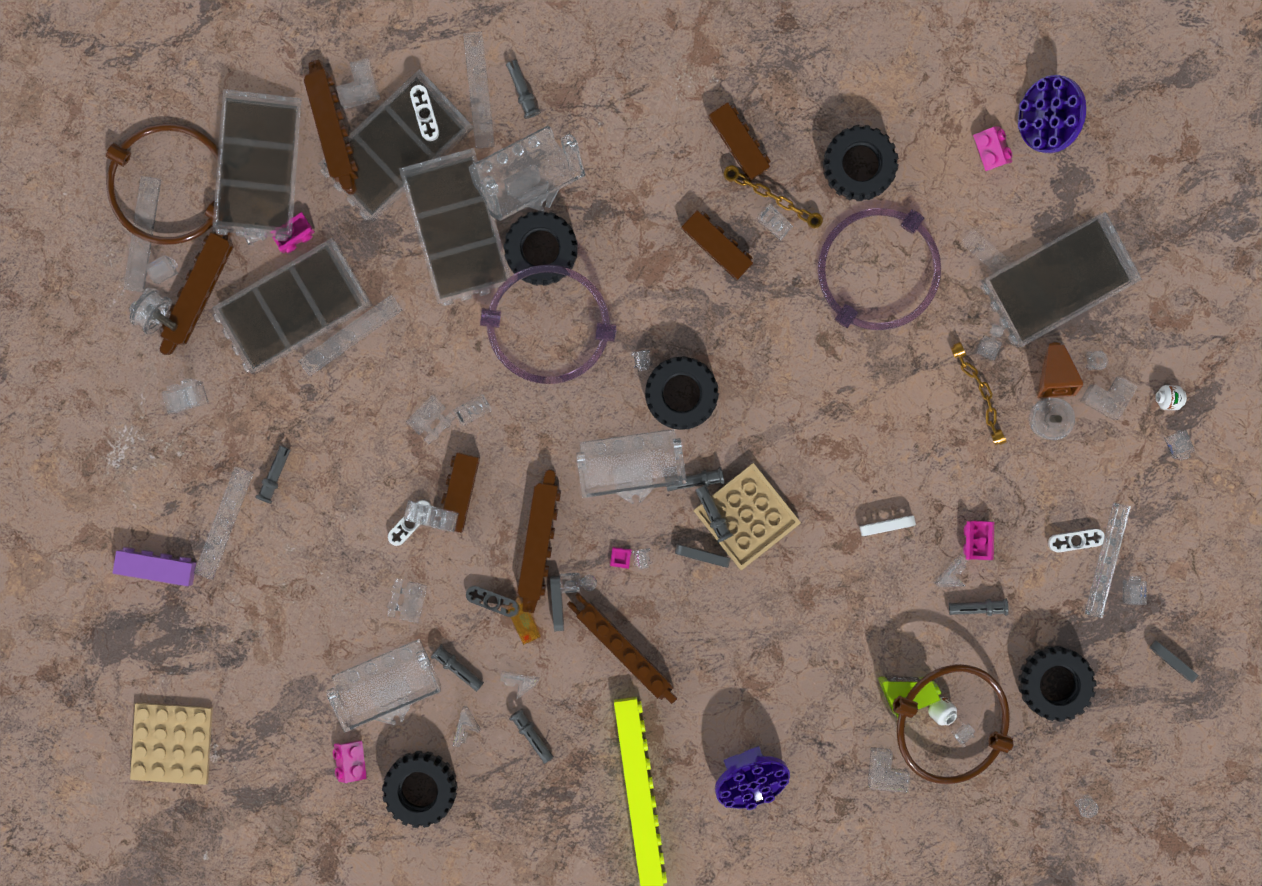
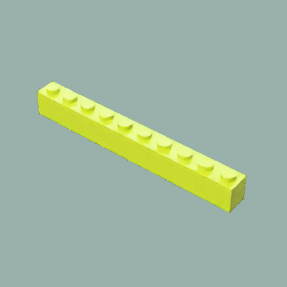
(638, 792)

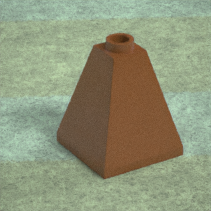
(1058, 374)

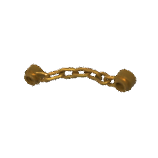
(778, 199)
(958, 351)

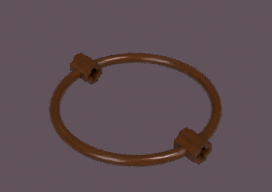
(121, 156)
(908, 708)

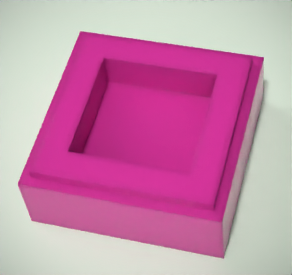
(620, 557)

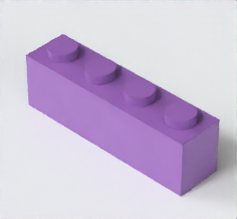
(153, 567)

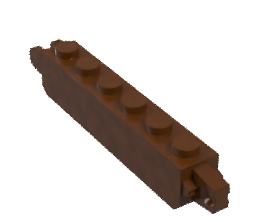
(330, 127)
(197, 290)
(537, 541)
(623, 649)

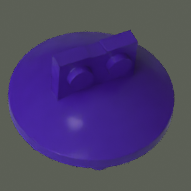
(1052, 114)
(751, 778)

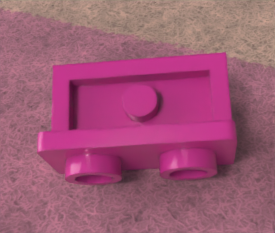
(993, 148)
(301, 231)
(979, 540)
(349, 761)

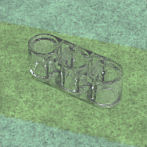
(431, 516)

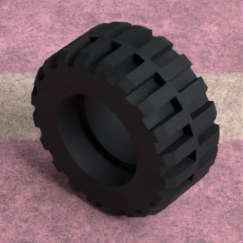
(878, 144)
(535, 222)
(681, 419)
(1077, 698)
(411, 813)

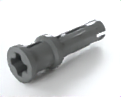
(525, 98)
(704, 478)
(270, 483)
(717, 522)
(988, 607)
(449, 662)
(526, 728)

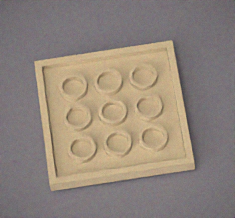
(752, 514)
(171, 743)

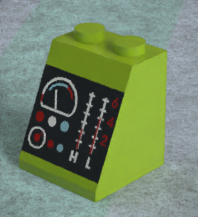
(901, 686)

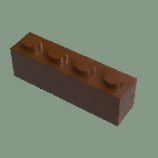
(739, 142)
(716, 245)
(460, 486)

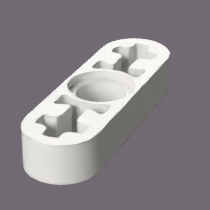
(425, 97)
(887, 525)
(396, 529)
(1089, 533)

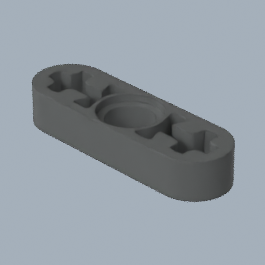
(702, 555)
(481, 591)
(557, 606)
(1173, 661)

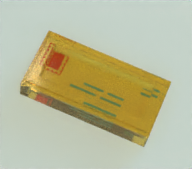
(525, 625)

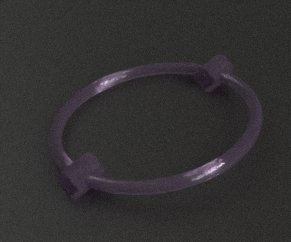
(911, 222)
(604, 331)

